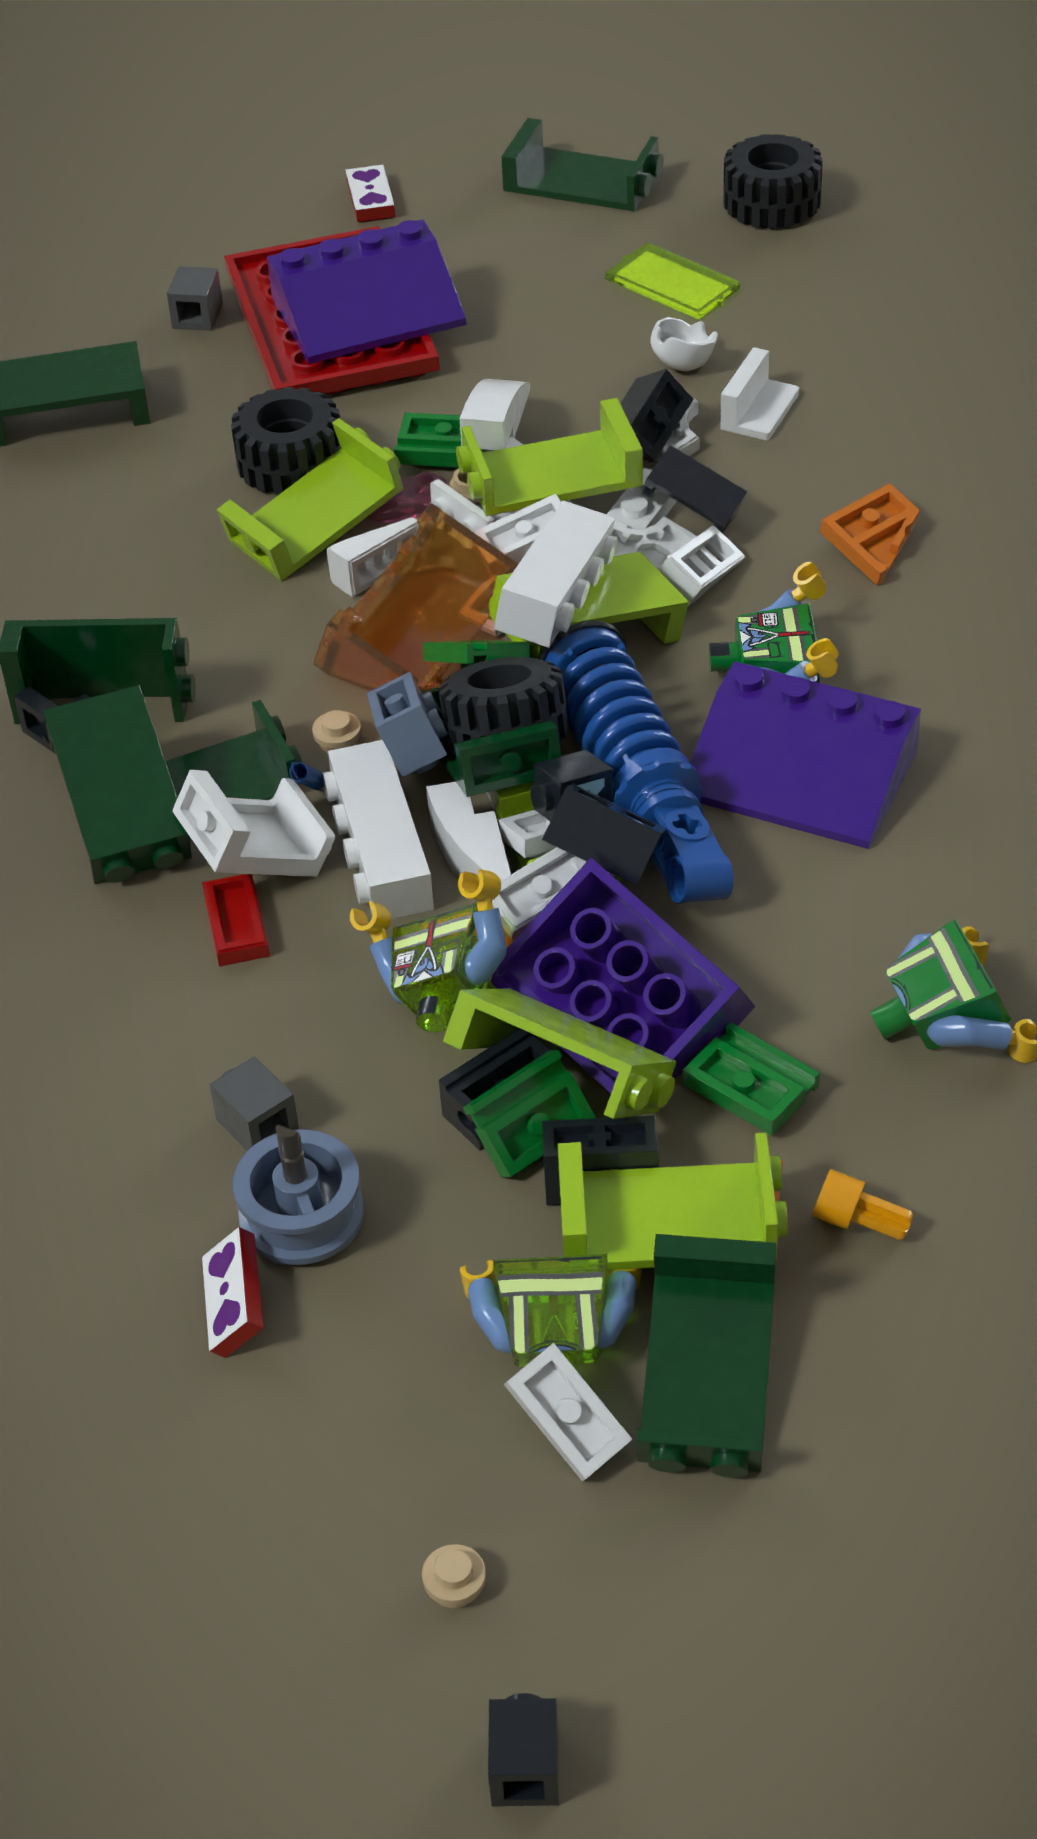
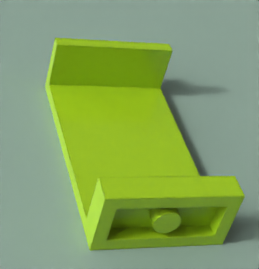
(561, 466)
(317, 506)
(625, 592)
(490, 1015)
(627, 1207)

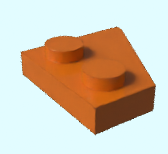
(872, 530)

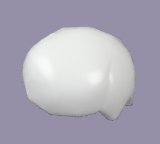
(681, 344)

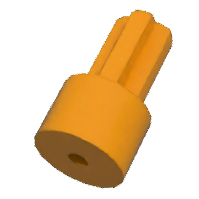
(843, 1202)

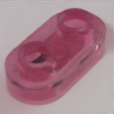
(409, 501)

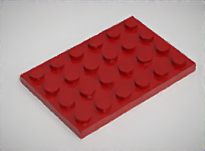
(281, 354)

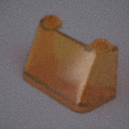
(427, 594)

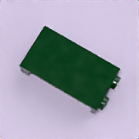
(577, 176)
(73, 380)
(97, 659)
(500, 758)
(244, 765)
(118, 784)
(708, 1355)

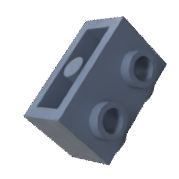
(409, 724)

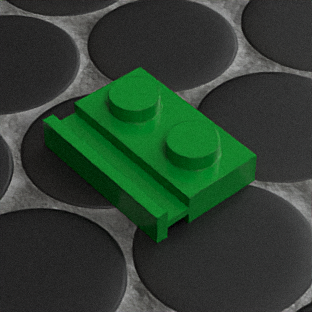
(429, 440)
(473, 651)
(751, 1078)
(513, 1111)

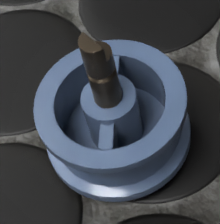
(299, 1196)

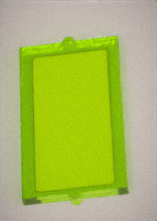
(672, 280)

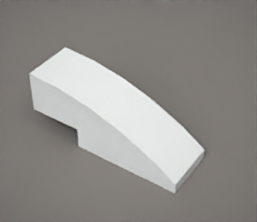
(494, 411)
(463, 837)

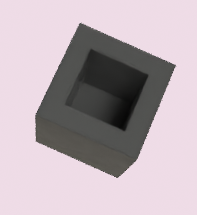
(194, 298)
(252, 1103)

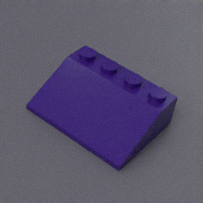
(364, 291)
(804, 753)
(622, 970)

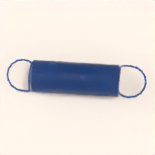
(306, 776)

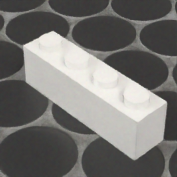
(556, 574)
(378, 829)

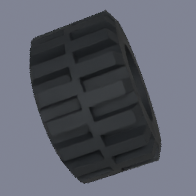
(772, 181)
(283, 436)
(502, 697)

